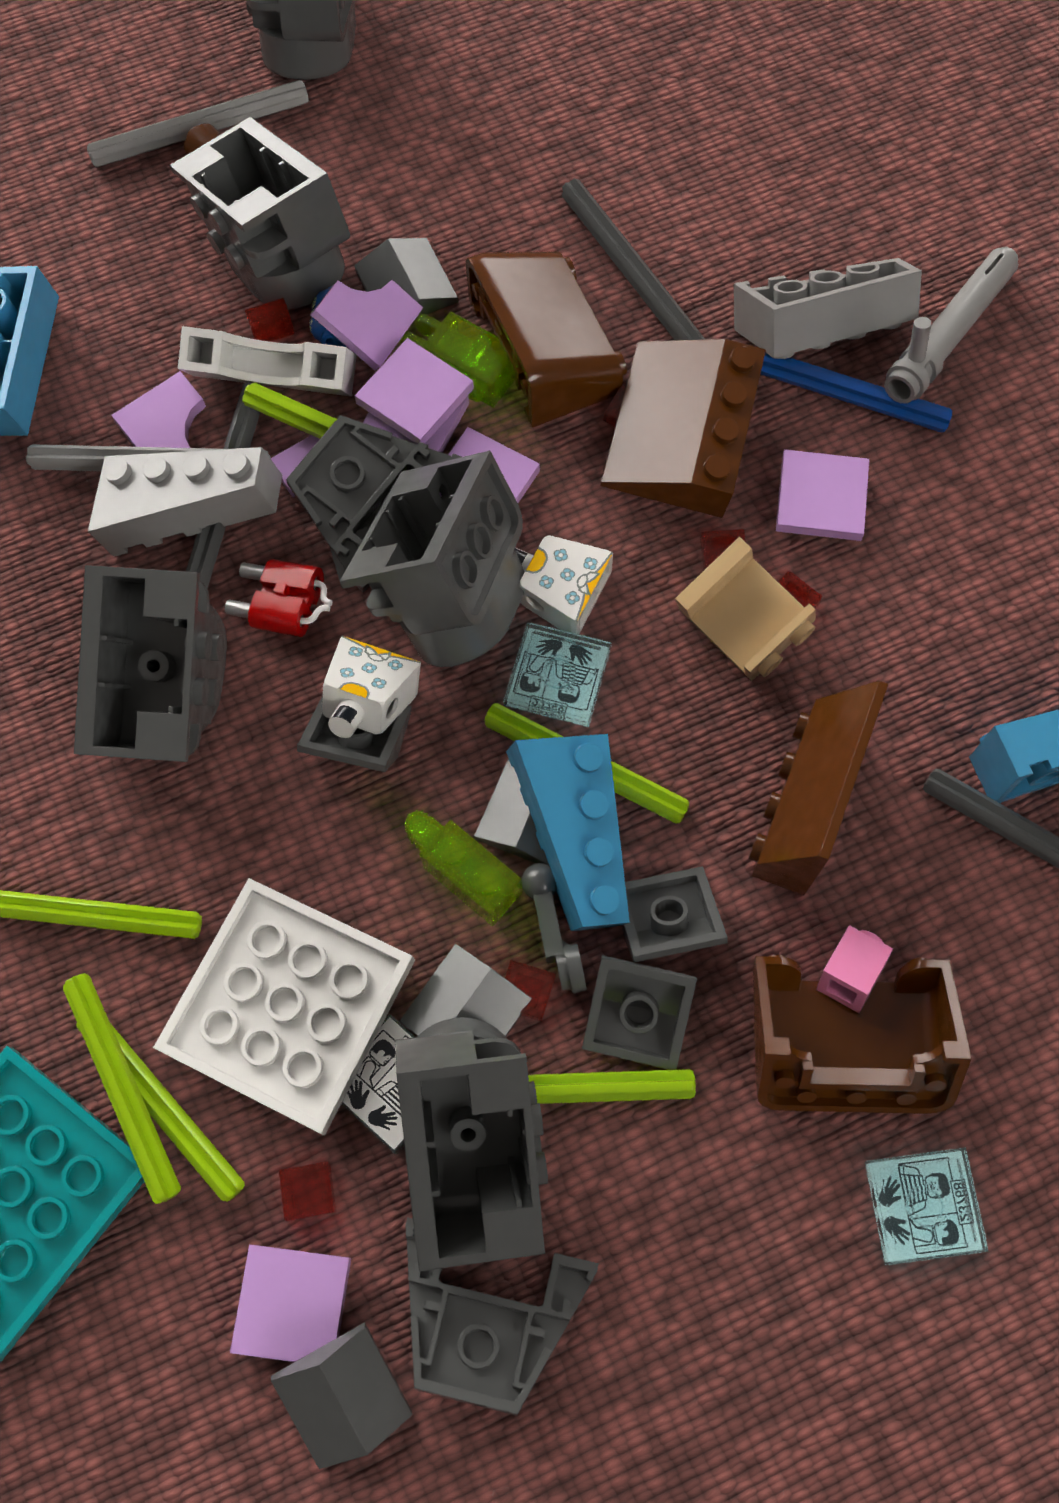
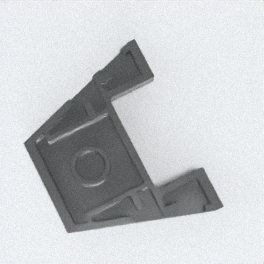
(350, 477)
(483, 1344)

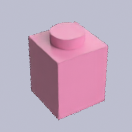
(854, 968)

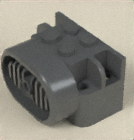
(304, 35)
(267, 213)
(446, 559)
(147, 663)
(470, 1145)

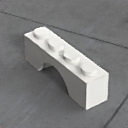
(275, 364)

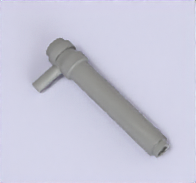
(933, 343)

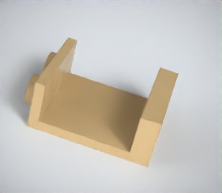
(745, 611)

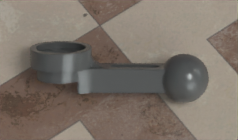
(541, 886)

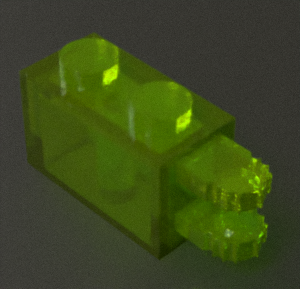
(469, 351)
(464, 866)

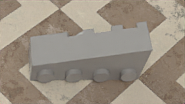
(827, 307)
(180, 492)

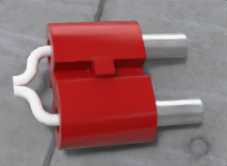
(284, 598)

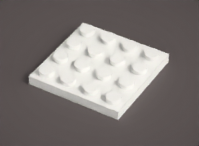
(285, 1005)

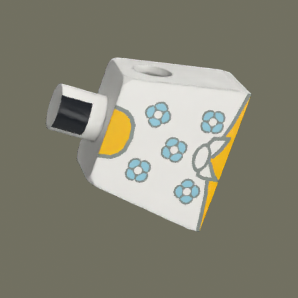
(564, 581)
(367, 687)

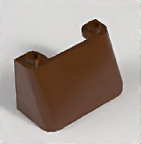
(545, 331)
(892, 1057)

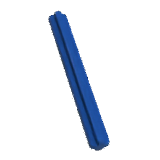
(855, 392)

